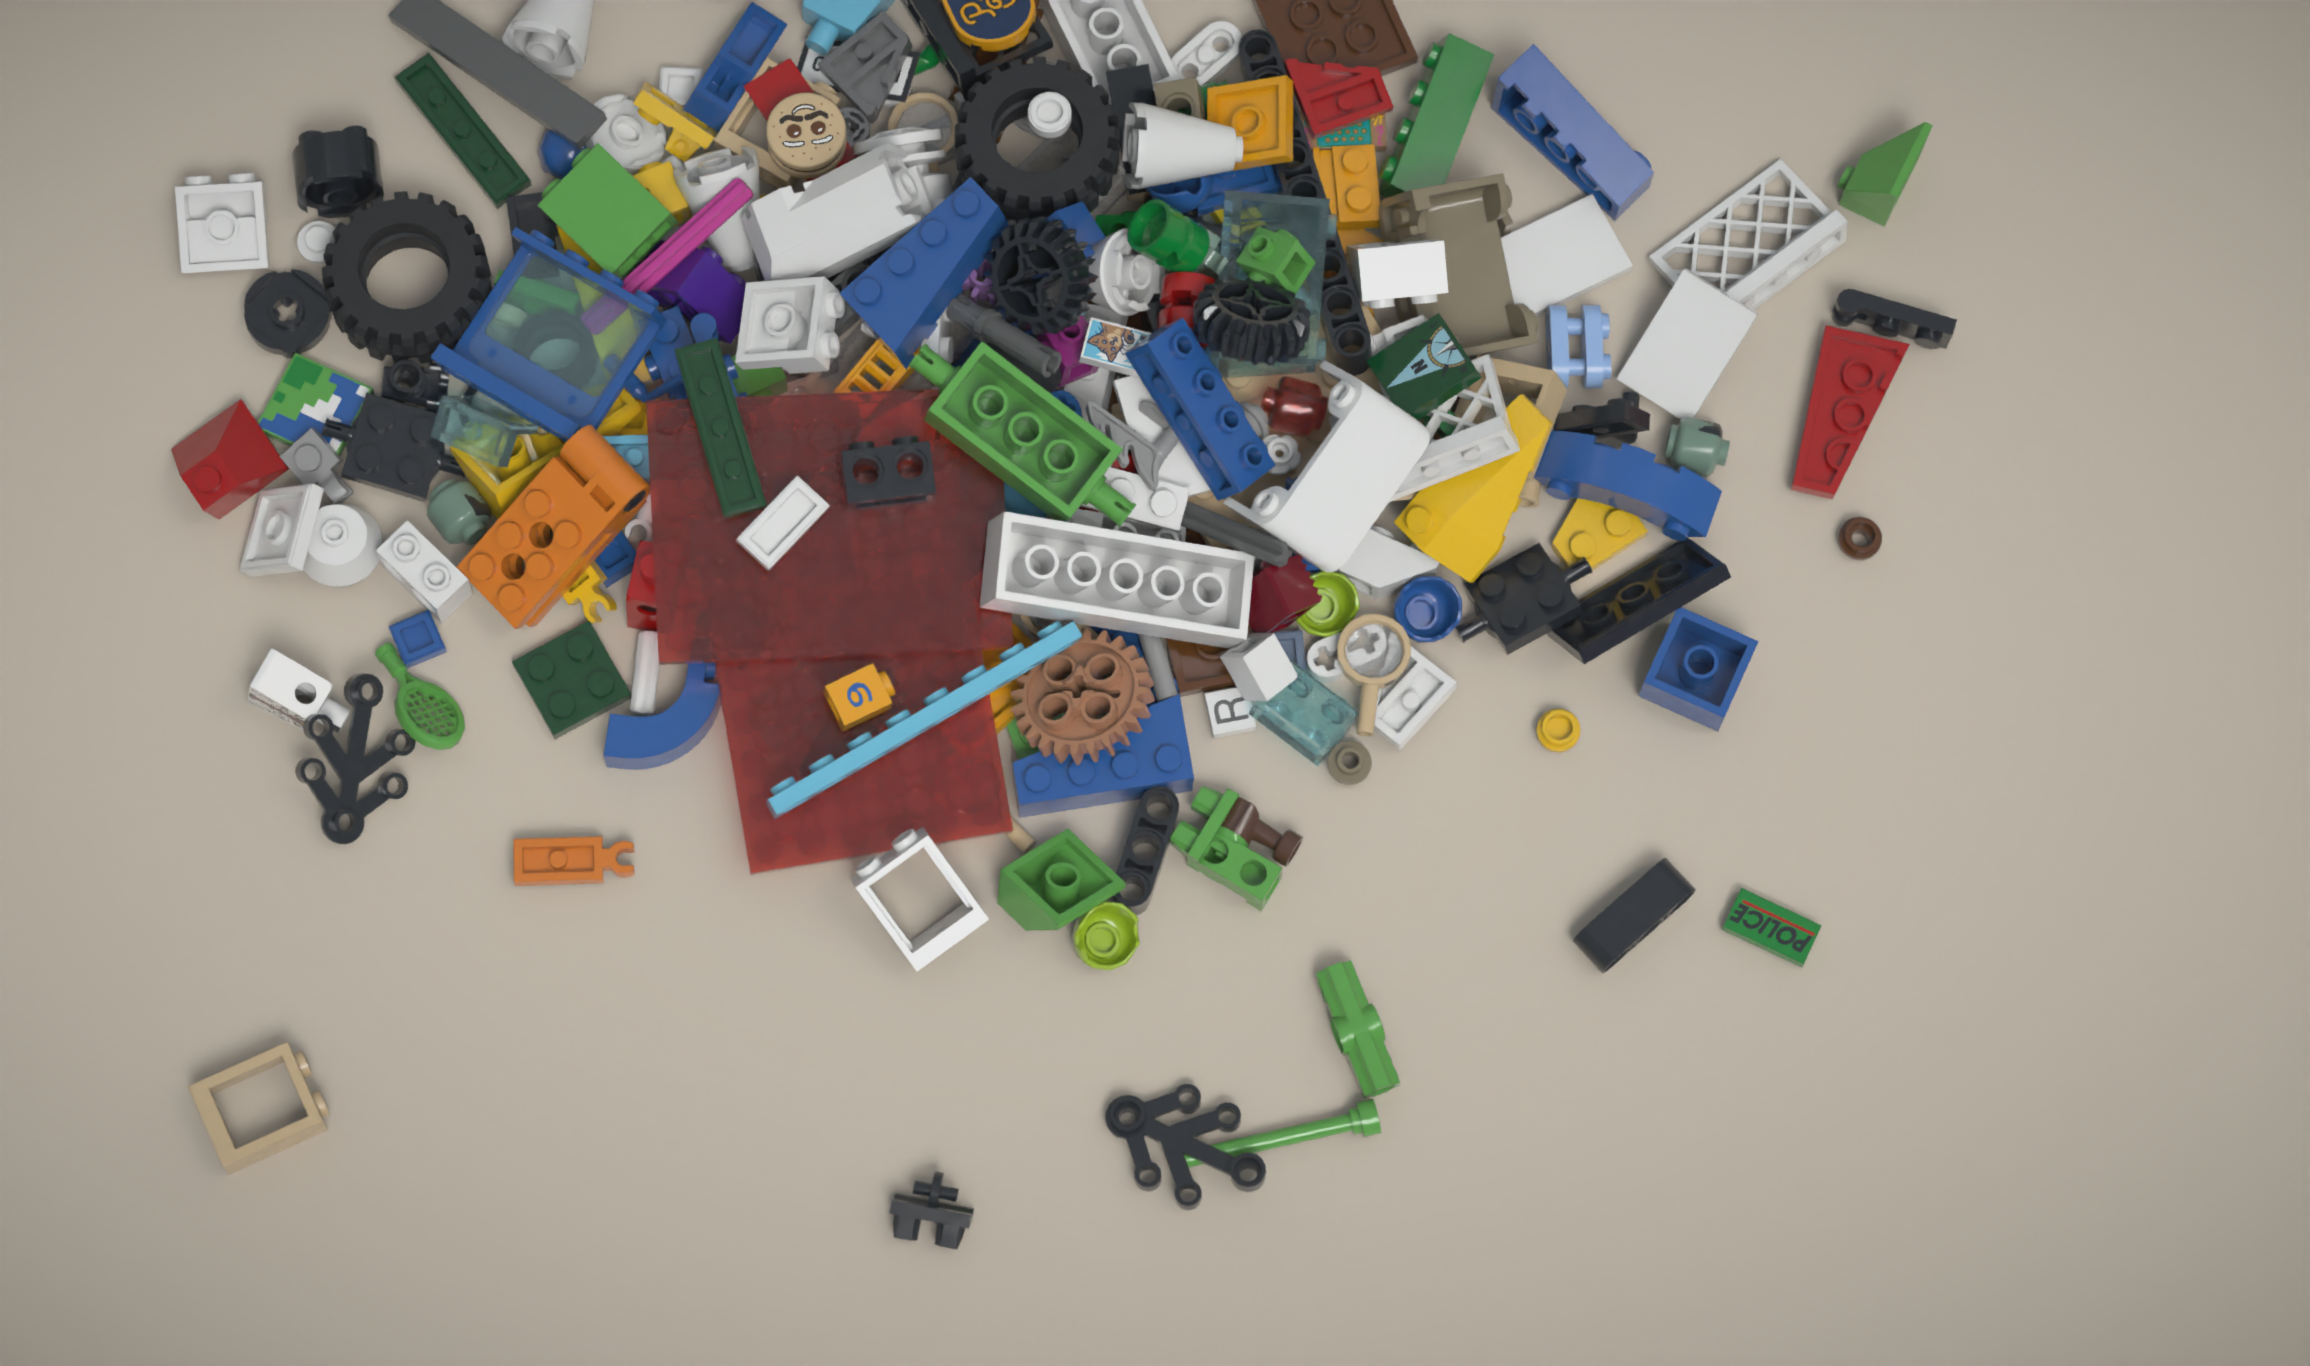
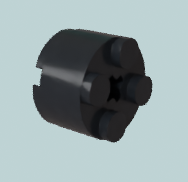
(336, 171)

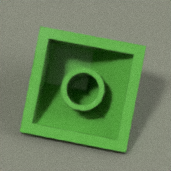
(1882, 175)
(1055, 883)

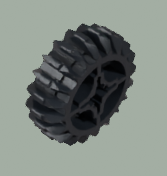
(1034, 249)
(1251, 321)

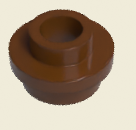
(1861, 526)

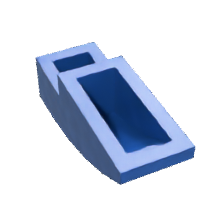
(735, 66)

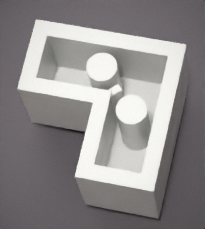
(1398, 271)

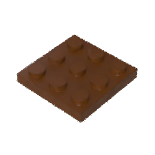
(1339, 32)

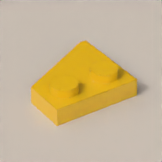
(1596, 533)

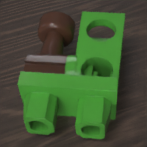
(1223, 844)

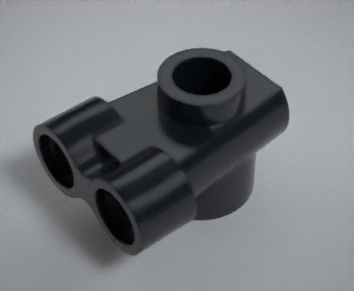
(425, 384)

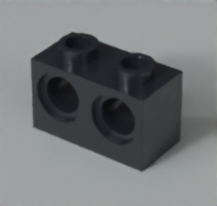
(890, 486)

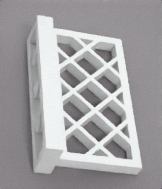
(1779, 265)
(1470, 443)

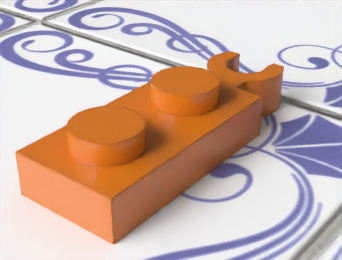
(567, 860)

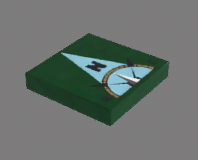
(1424, 368)

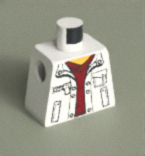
(283, 681)

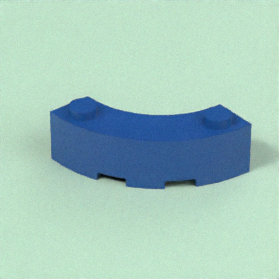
(1629, 481)

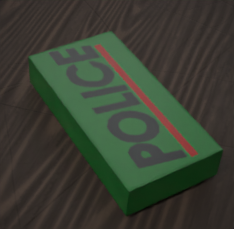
(1771, 927)

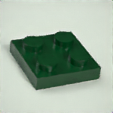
(571, 680)

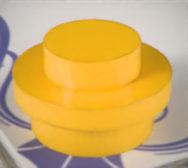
(1558, 730)

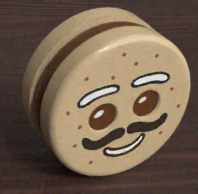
(806, 135)

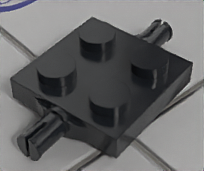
(392, 448)
(1523, 599)

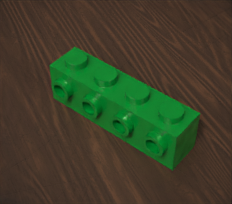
(1437, 116)

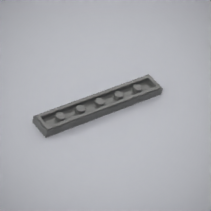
(500, 69)

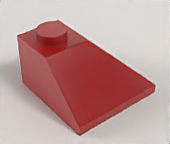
(227, 460)

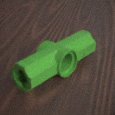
(1357, 1029)

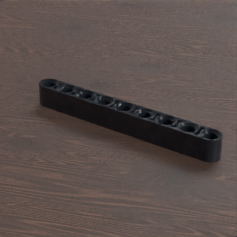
(1306, 182)

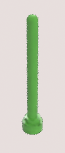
(1359, 1119)

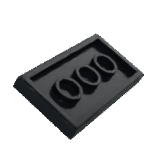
(1640, 599)

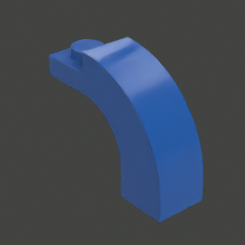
(667, 736)

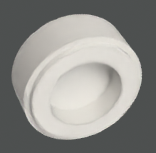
(1049, 114)

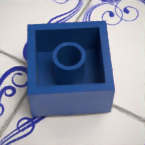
(1698, 668)

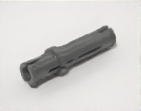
(992, 329)

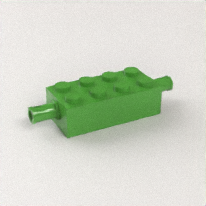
(1022, 434)

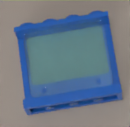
(554, 338)

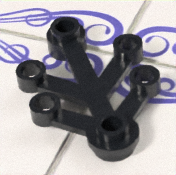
(352, 765)
(1180, 1141)

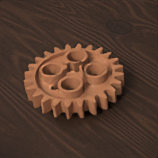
(1084, 698)

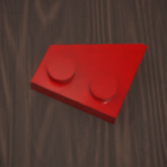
(1337, 95)

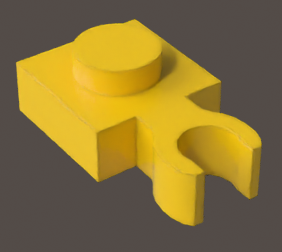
(589, 593)

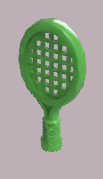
(413, 686)

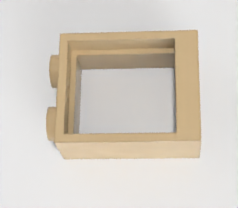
(740, 117)
(1526, 380)
(235, 1158)

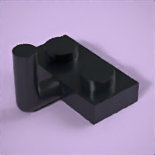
(1617, 419)

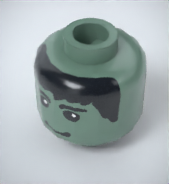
(1696, 446)
(459, 512)

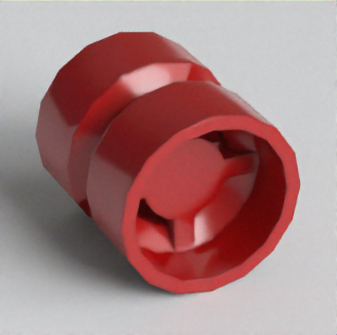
(1179, 295)

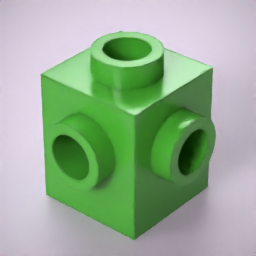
(1272, 253)

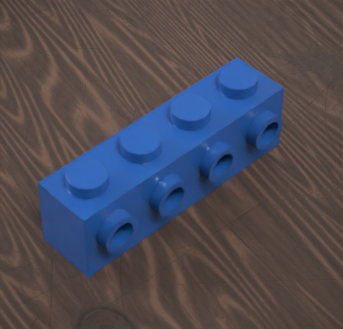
(1200, 409)

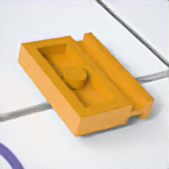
(1350, 184)

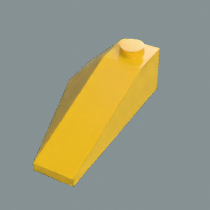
(530, 455)
(1467, 515)

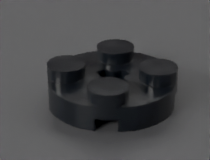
(287, 289)

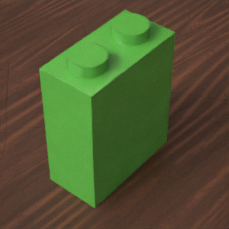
(606, 211)

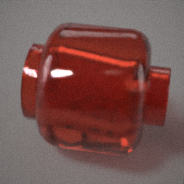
(1294, 406)

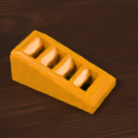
(867, 364)

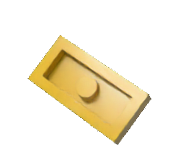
(687, 130)

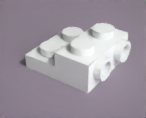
(222, 224)
(789, 325)

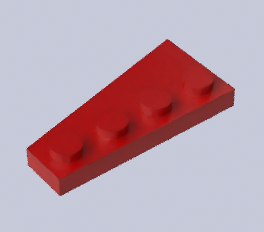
(1844, 397)

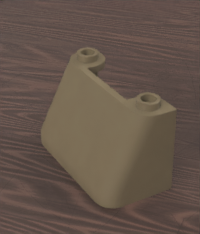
(1480, 294)

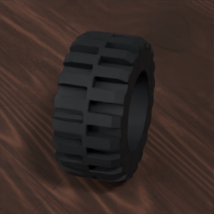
(1007, 99)
(393, 227)

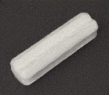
(645, 675)

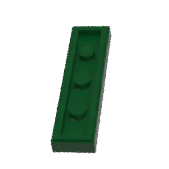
(462, 130)
(720, 428)

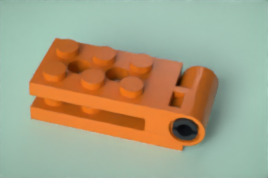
(586, 503)

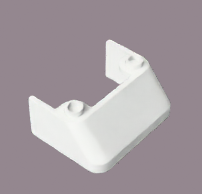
(1345, 479)

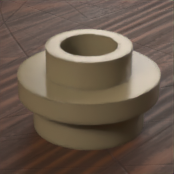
(1345, 775)

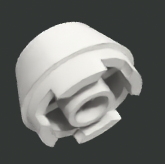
(1125, 276)
(342, 545)

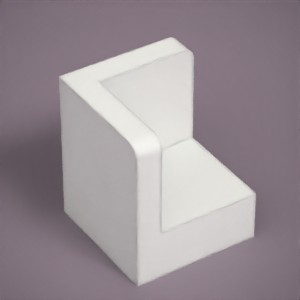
(1259, 667)

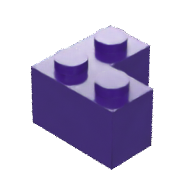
(703, 287)

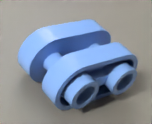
(1592, 328)

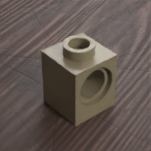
(1179, 95)

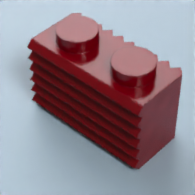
(1281, 595)

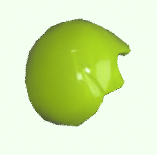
(1336, 608)
(1106, 936)

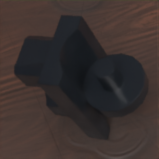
(951, 1218)

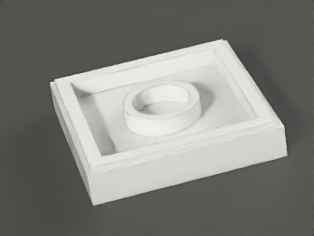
(281, 530)

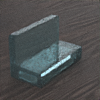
(479, 428)

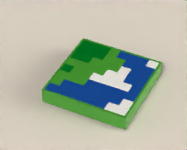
(307, 398)

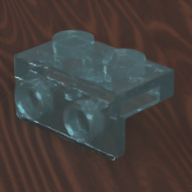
(1306, 716)

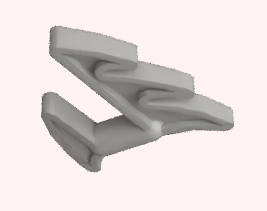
(1146, 456)

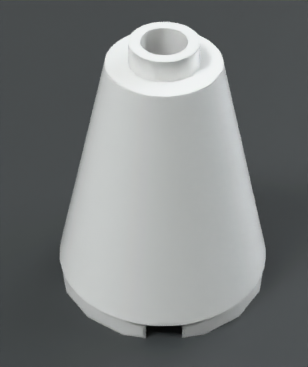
(552, 35)
(1175, 147)
(705, 179)

